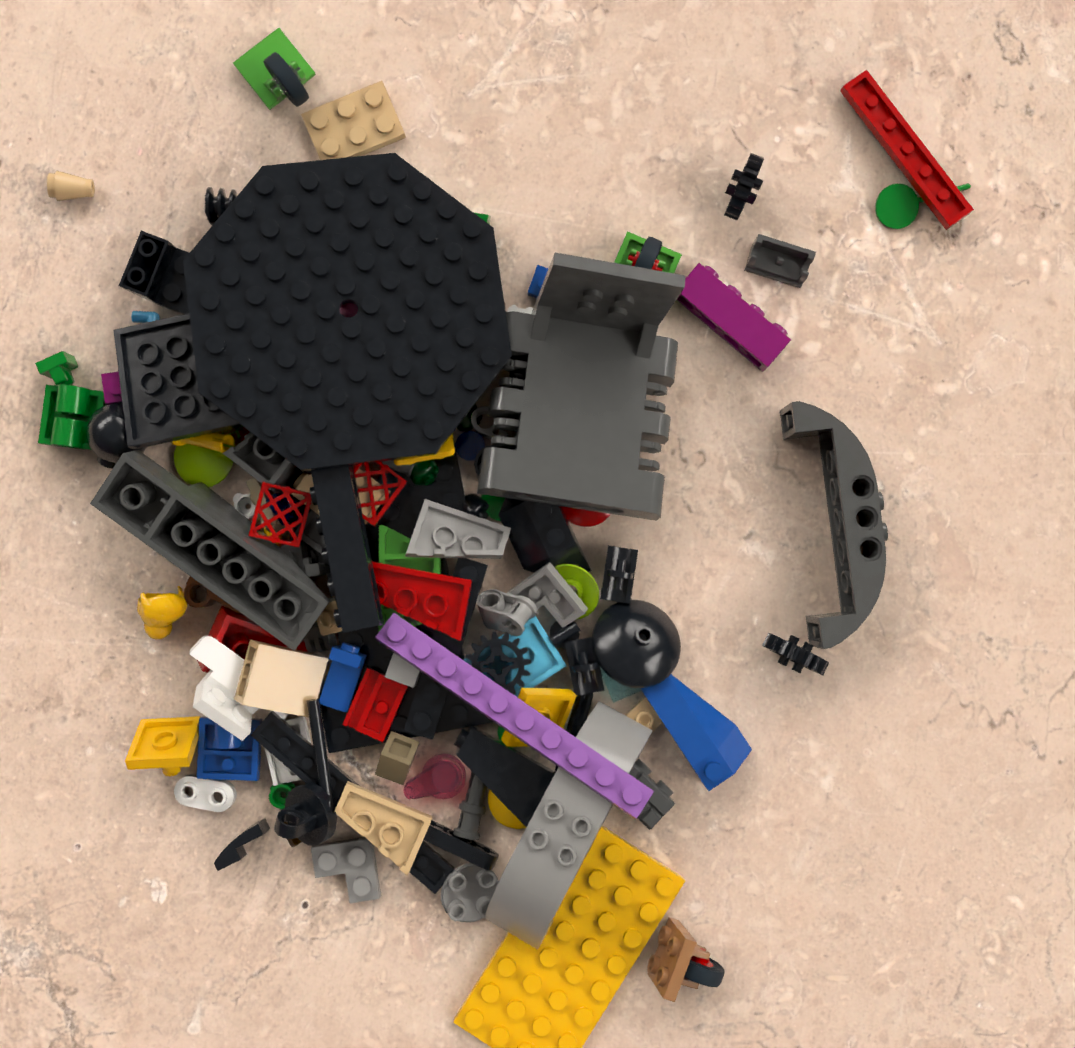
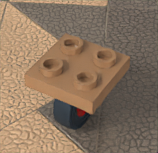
(681, 962)

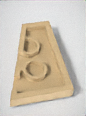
(385, 823)

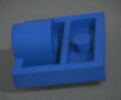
(226, 756)

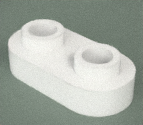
(204, 793)

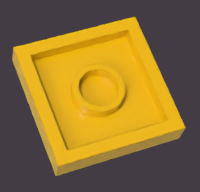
(550, 702)
(164, 744)

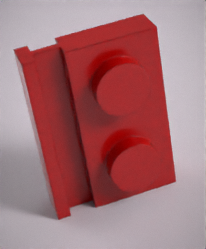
(375, 705)

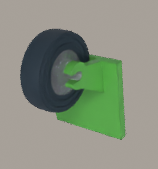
(276, 70)

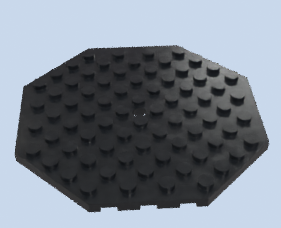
(330, 385)

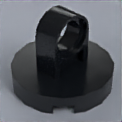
(306, 815)

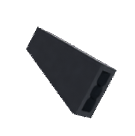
(507, 772)

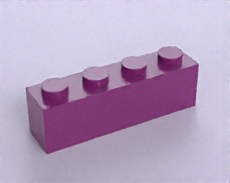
(732, 317)

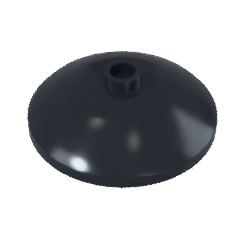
(627, 656)

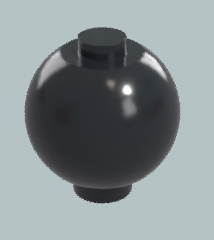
(108, 434)

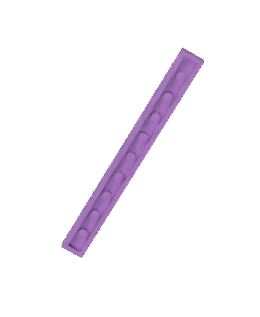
(515, 716)

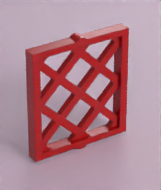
(388, 501)
(274, 538)

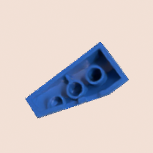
(701, 732)

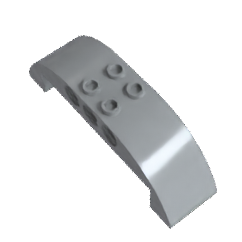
(561, 832)

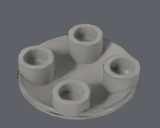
(468, 892)

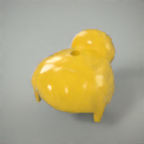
(160, 611)

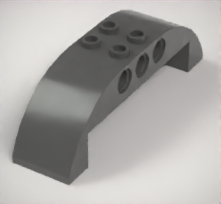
(857, 574)

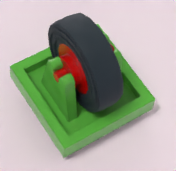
(647, 254)

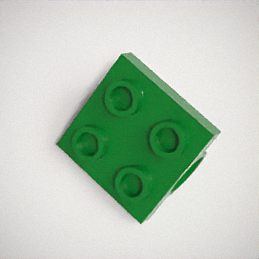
(67, 414)

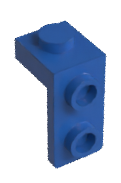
(342, 676)

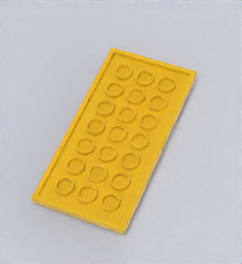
(596, 936)

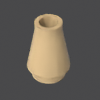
(68, 186)

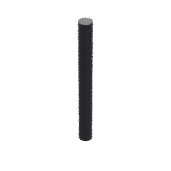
(320, 749)

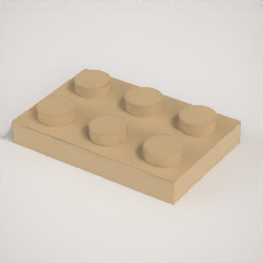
(354, 124)

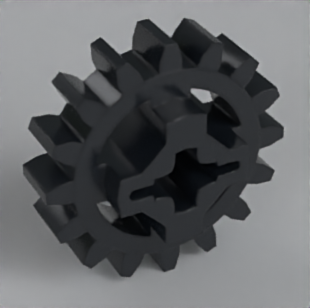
(496, 650)

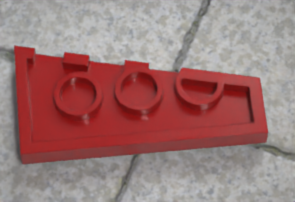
(425, 596)

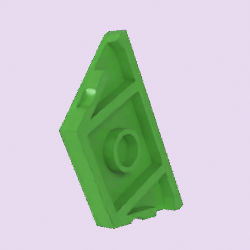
(392, 552)

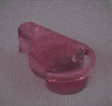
(437, 779)

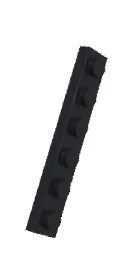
(430, 695)

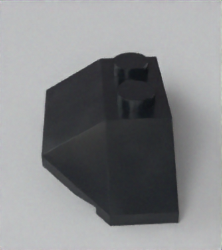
(541, 535)

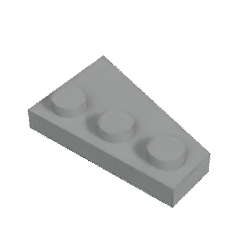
(455, 534)

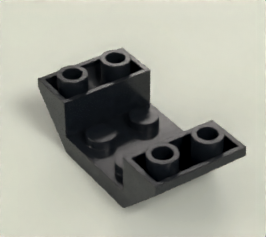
(157, 273)

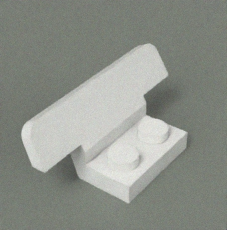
(217, 689)

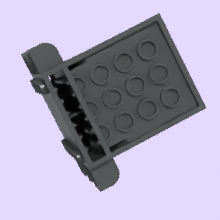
(583, 391)

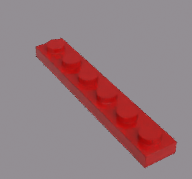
(906, 150)

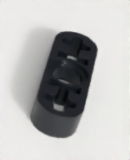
(464, 848)

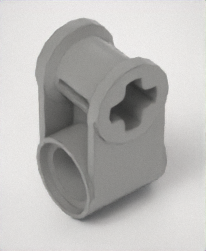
(503, 613)

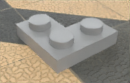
(551, 590)
(353, 858)

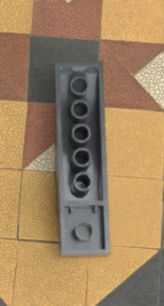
(211, 545)

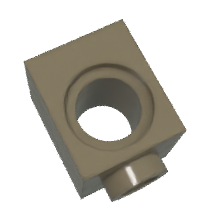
(397, 758)

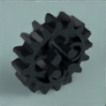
(746, 181)
(799, 655)

